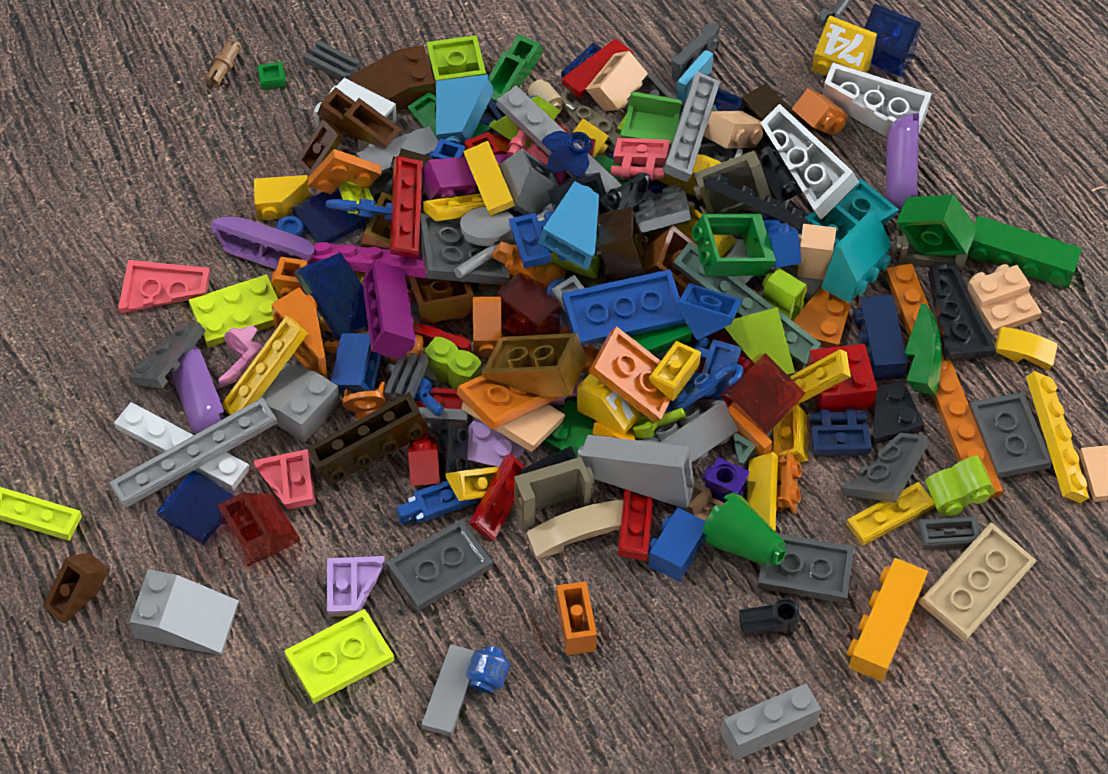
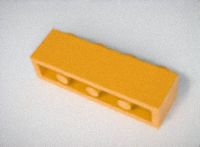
(887, 620)

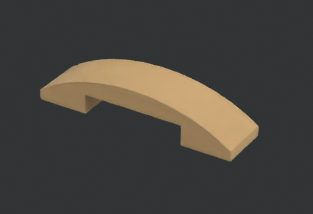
(575, 526)

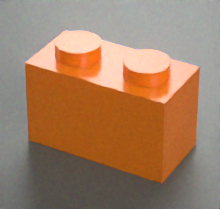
(820, 112)
(576, 618)

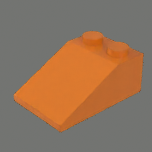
(303, 311)

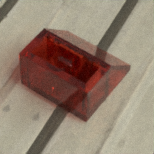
(256, 525)

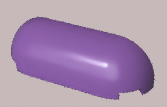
(902, 159)
(259, 242)
(197, 391)

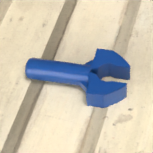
(425, 398)

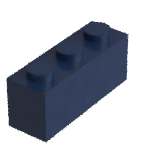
(881, 336)

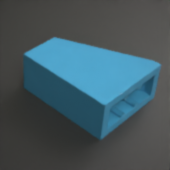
(461, 106)
(573, 226)

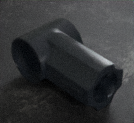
(767, 620)

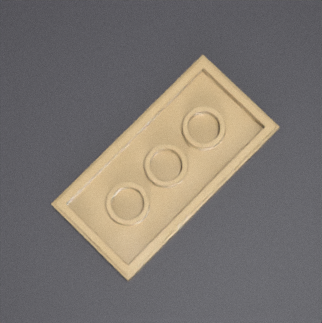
(977, 582)

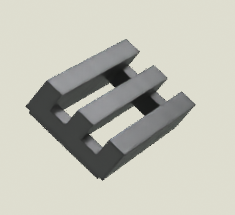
(334, 58)
(401, 376)
(949, 537)

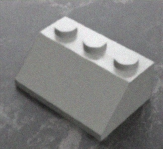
(704, 427)

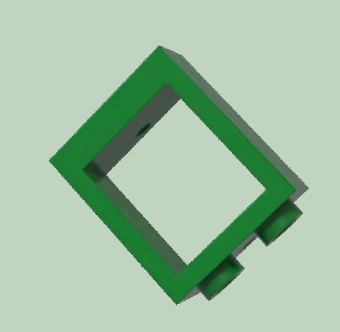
(754, 237)

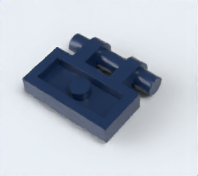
(839, 439)

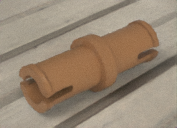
(222, 63)

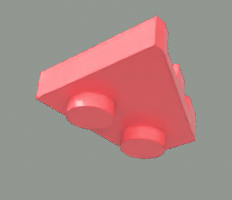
(289, 478)

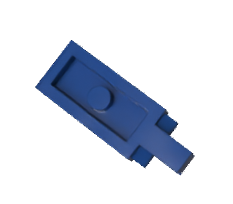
(431, 503)

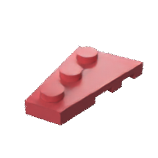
(161, 284)

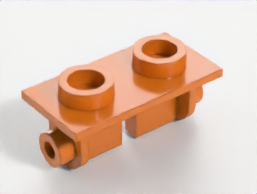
(788, 492)

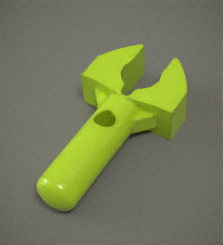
(645, 428)

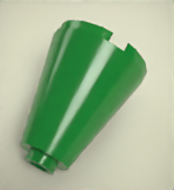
(743, 532)

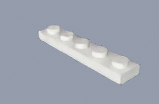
(164, 435)

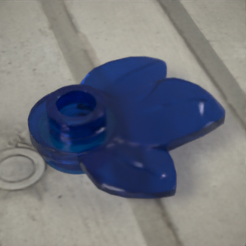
(565, 155)

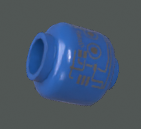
(488, 669)

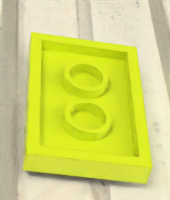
(235, 307)
(339, 656)

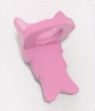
(244, 348)

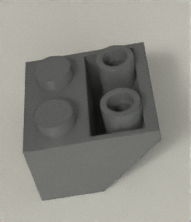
(527, 182)

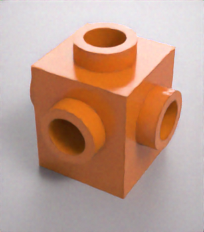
(284, 278)

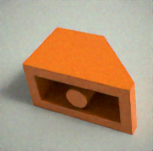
(486, 325)

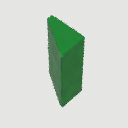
(663, 339)

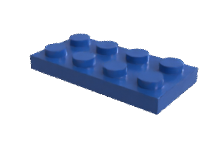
(630, 304)

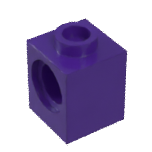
(726, 471)

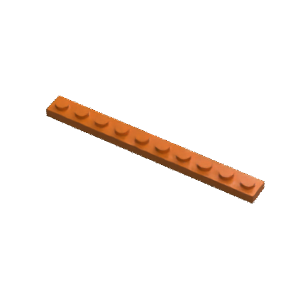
(949, 396)

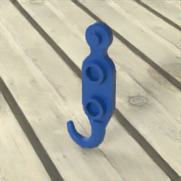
(365, 208)
(705, 386)

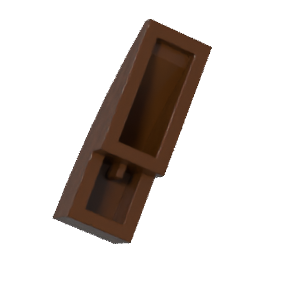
(358, 119)

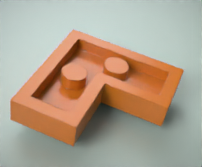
(340, 167)

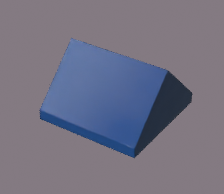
(707, 310)

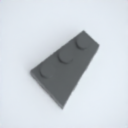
(165, 357)
(890, 472)

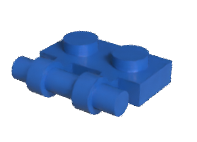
(526, 235)
(716, 357)

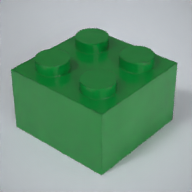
(937, 225)

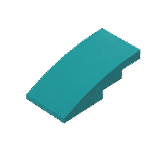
(853, 208)

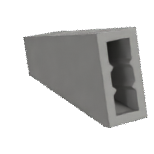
(641, 467)

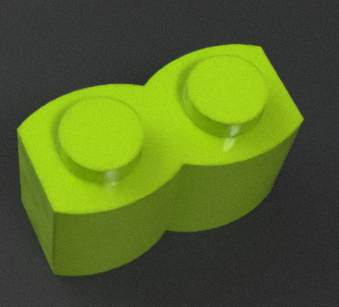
(784, 292)
(452, 364)
(960, 486)

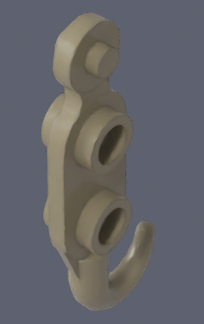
(578, 112)

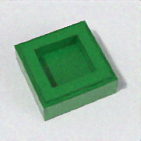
(271, 75)

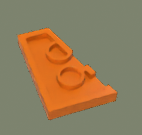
(824, 318)

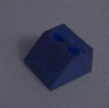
(894, 40)

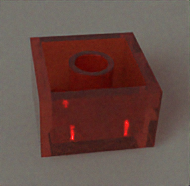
(528, 309)
(763, 393)

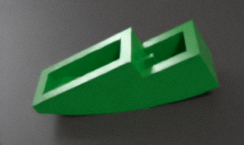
(514, 66)
(924, 353)

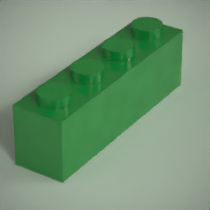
(1033, 253)

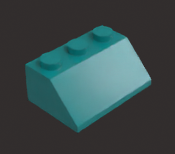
(858, 259)

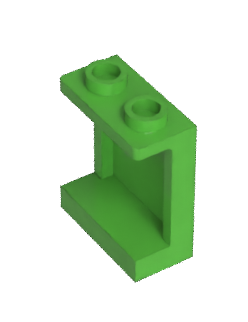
(651, 117)

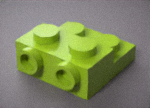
(455, 58)

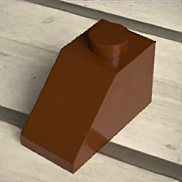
(75, 585)

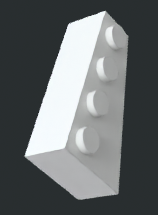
(873, 99)
(812, 164)

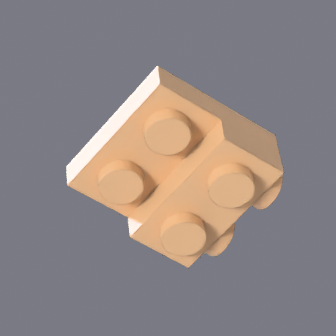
(1003, 298)

